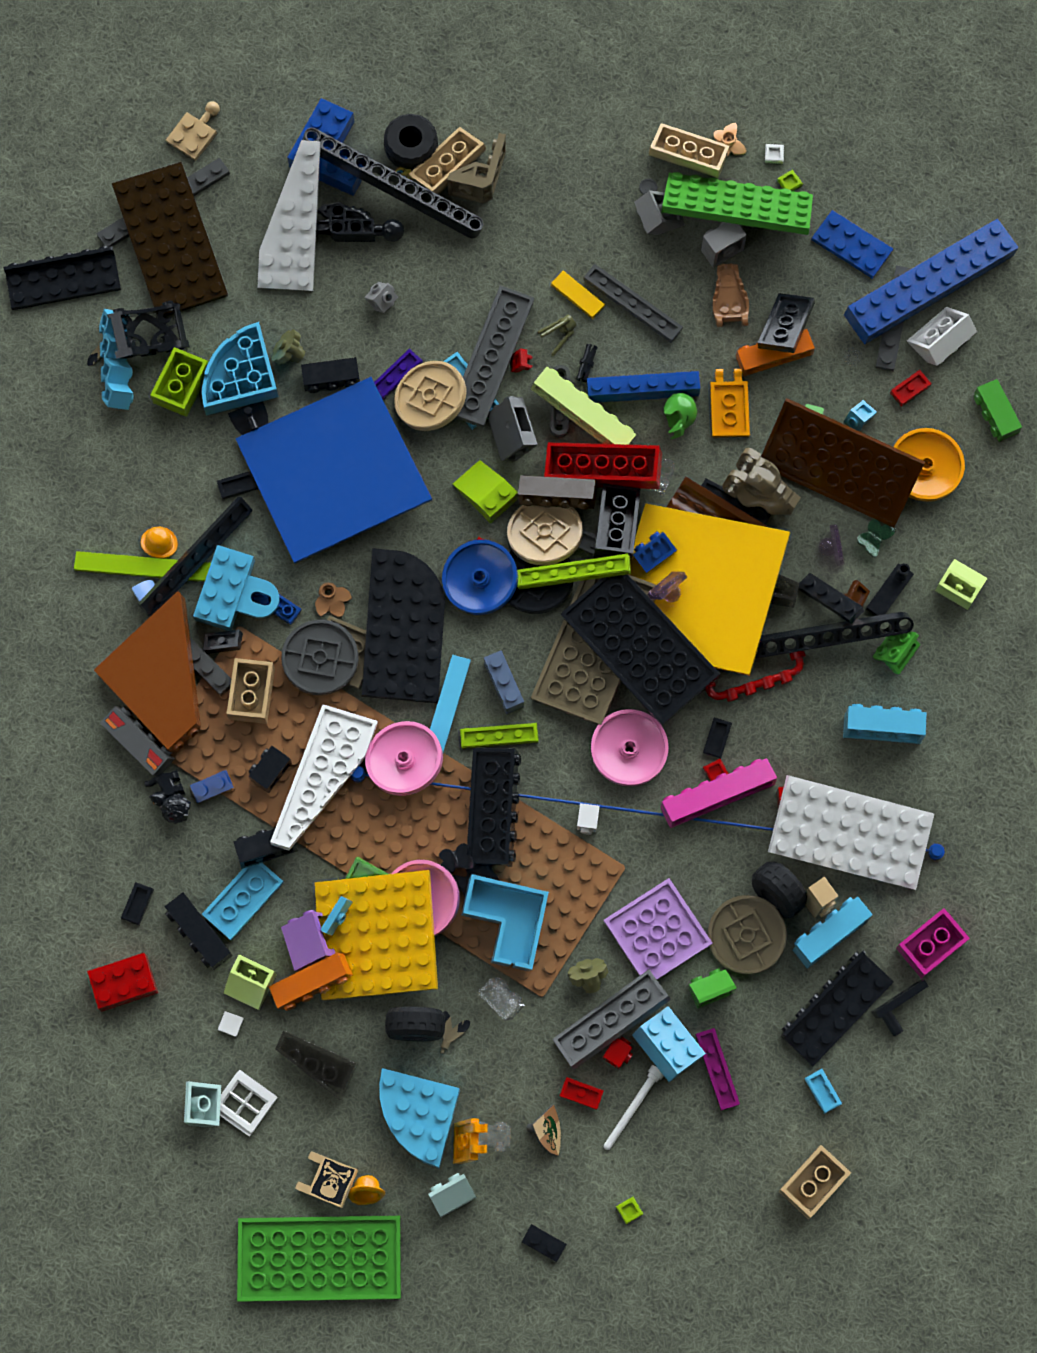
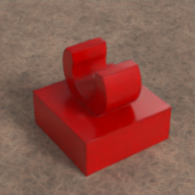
(519, 360)

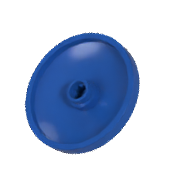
(480, 577)

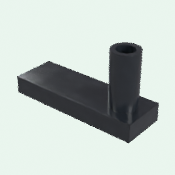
(890, 590)
(885, 1009)

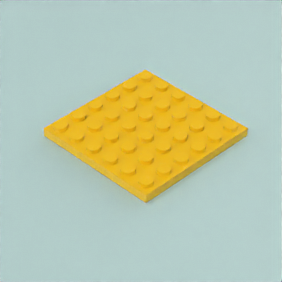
(384, 933)

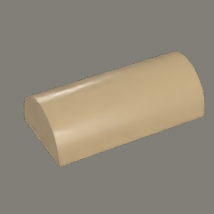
(689, 150)
(454, 153)

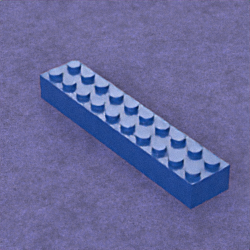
(930, 281)

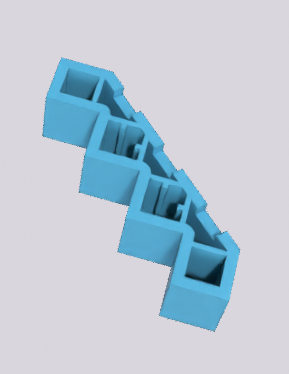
(115, 371)

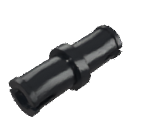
(586, 363)

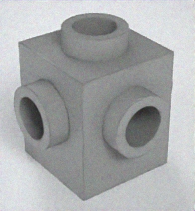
(381, 296)

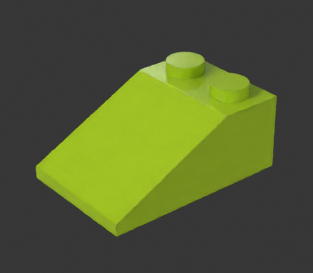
(486, 491)

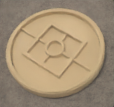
(430, 395)
(544, 534)

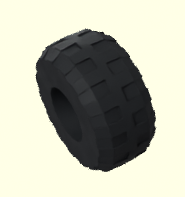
(408, 126)
(780, 888)
(415, 1024)

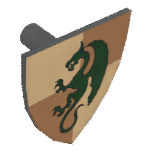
(547, 1130)

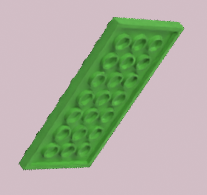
(738, 203)
(319, 1258)

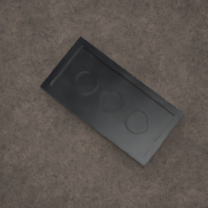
(786, 323)

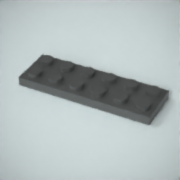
(611, 1019)

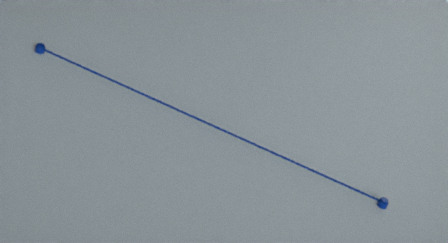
(935, 852)

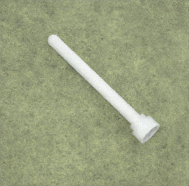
(653, 1076)

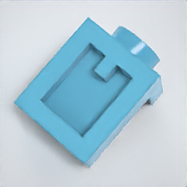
(859, 415)

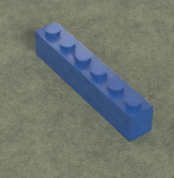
(642, 386)

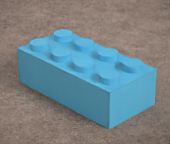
(884, 724)
(832, 932)

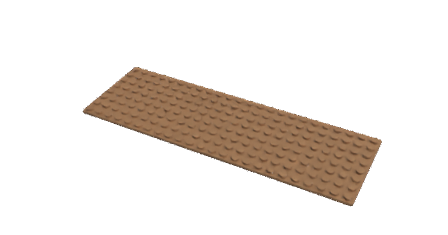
(399, 828)

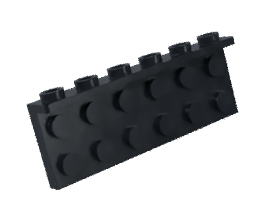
(62, 277)
(493, 806)
(836, 1008)

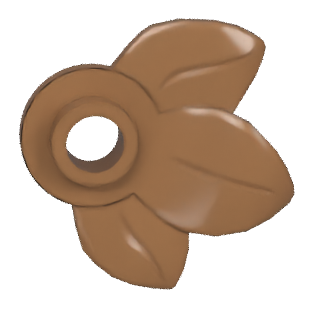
(333, 603)

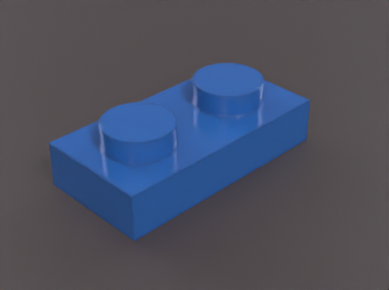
(211, 786)

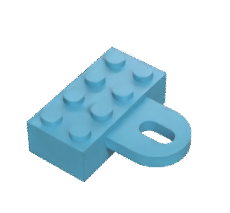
(230, 590)

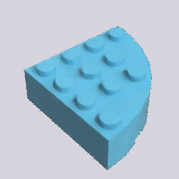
(238, 372)
(418, 1113)

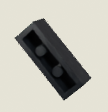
(330, 374)
(258, 848)

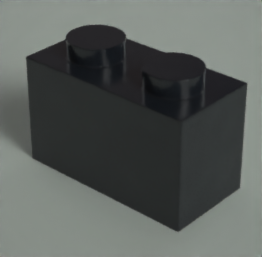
(269, 768)

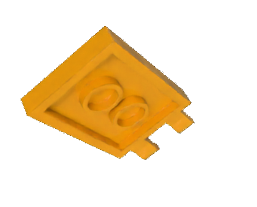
(729, 406)
(466, 1141)

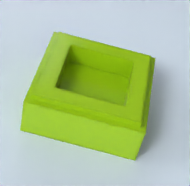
(790, 181)
(629, 1210)

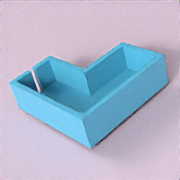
(516, 910)

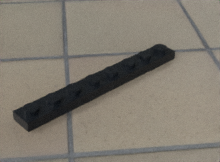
(195, 556)

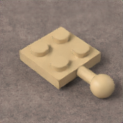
(193, 135)

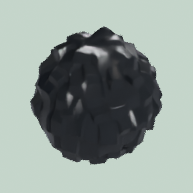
(175, 808)

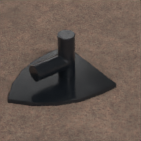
(249, 417)

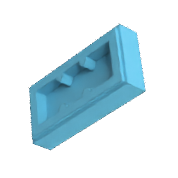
(336, 916)
(823, 1091)

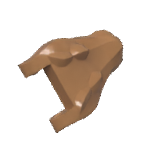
(730, 298)

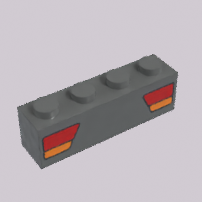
(138, 740)

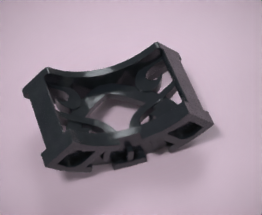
(127, 346)

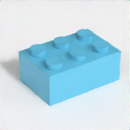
(668, 1044)

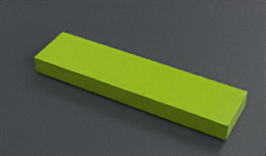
(499, 735)

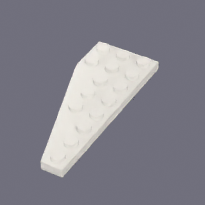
(330, 758)

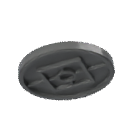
(320, 657)

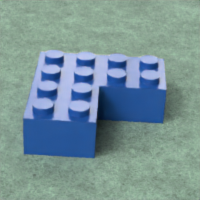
(336, 123)

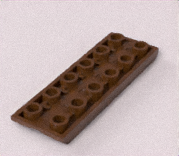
(699, 500)

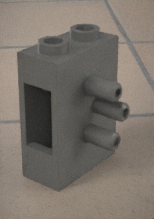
(512, 428)

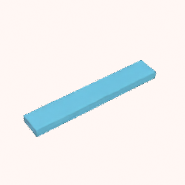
(449, 698)

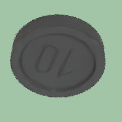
(647, 184)

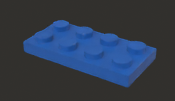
(852, 244)

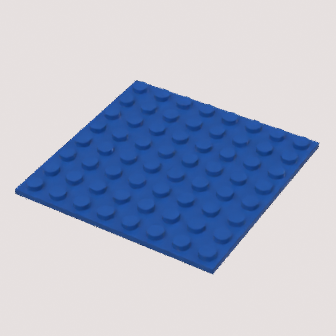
(333, 469)

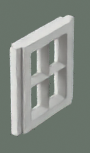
(255, 1088)

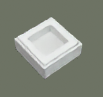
(774, 153)
(230, 1024)

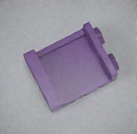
(306, 940)

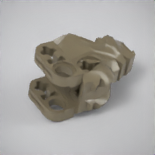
(760, 485)

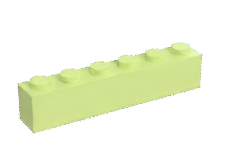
(581, 409)

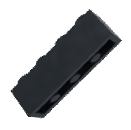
(198, 931)

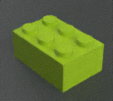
(179, 382)

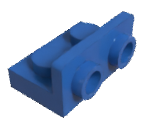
(654, 551)

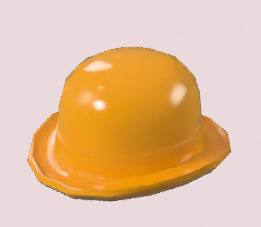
(159, 542)
(366, 1191)

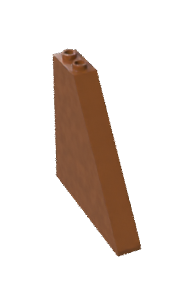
(157, 675)

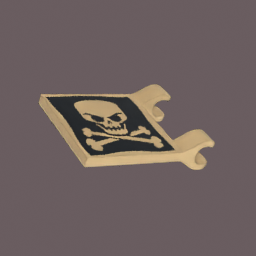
(331, 1180)

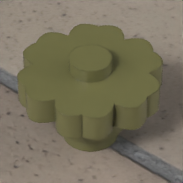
(288, 348)
(588, 974)

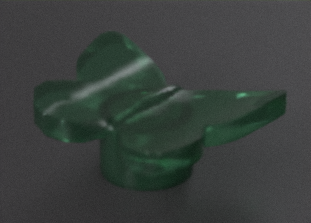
(874, 536)

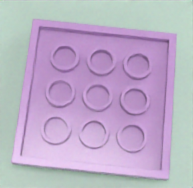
(658, 931)

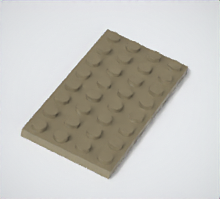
(574, 676)

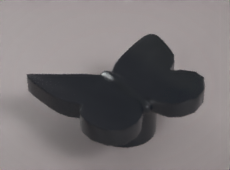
(457, 859)

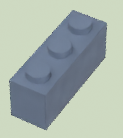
(503, 682)

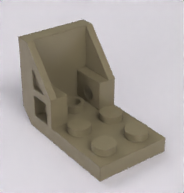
(467, 182)

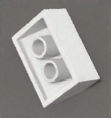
(942, 335)

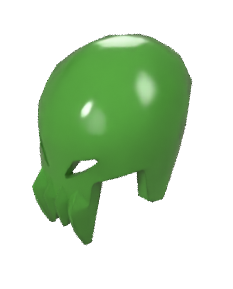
(680, 413)

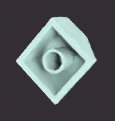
(202, 1104)

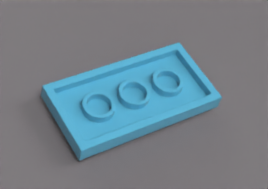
(242, 899)

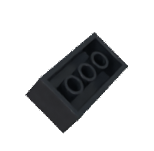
(617, 521)

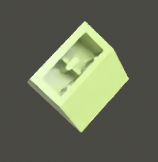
(961, 584)
(249, 982)

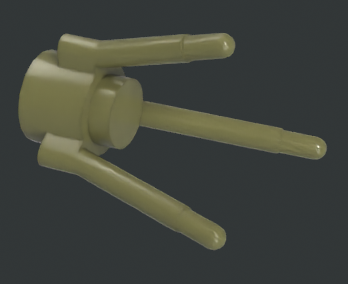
(564, 325)

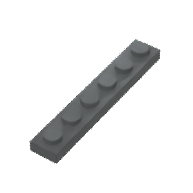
(633, 303)
(890, 339)

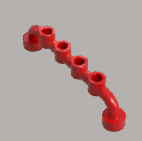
(767, 682)

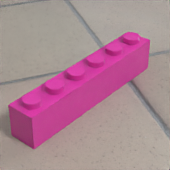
(718, 793)

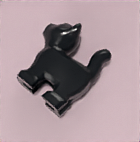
(167, 787)

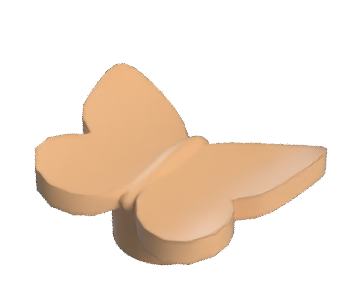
(728, 137)

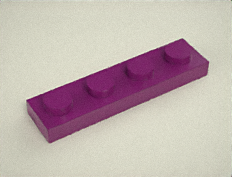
(717, 1069)

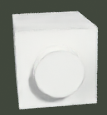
(587, 818)

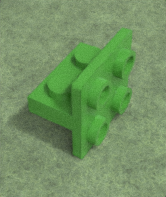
(897, 650)

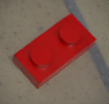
(910, 388)
(581, 1093)

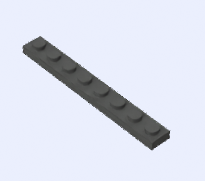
(198, 182)

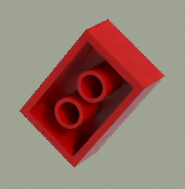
(122, 982)

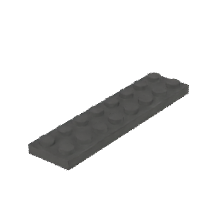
(493, 353)

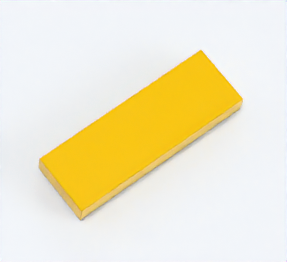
(577, 294)

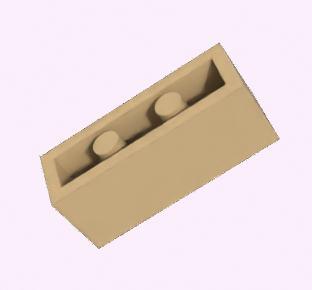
(820, 898)

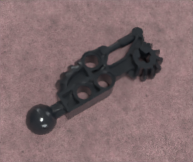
(353, 219)

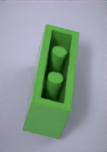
(997, 410)

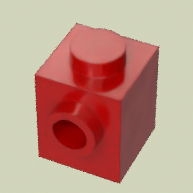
(618, 1052)

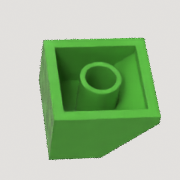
(711, 988)

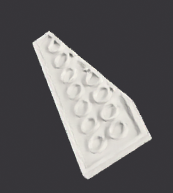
(290, 240)

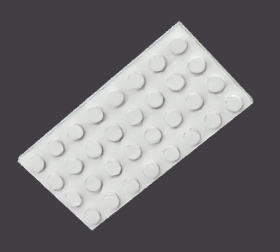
(851, 832)

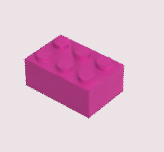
(932, 943)

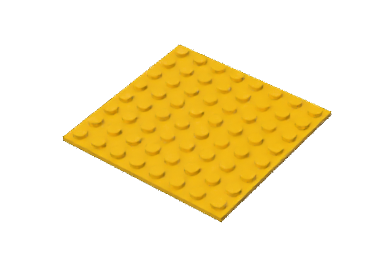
(727, 583)

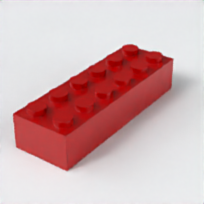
(606, 463)

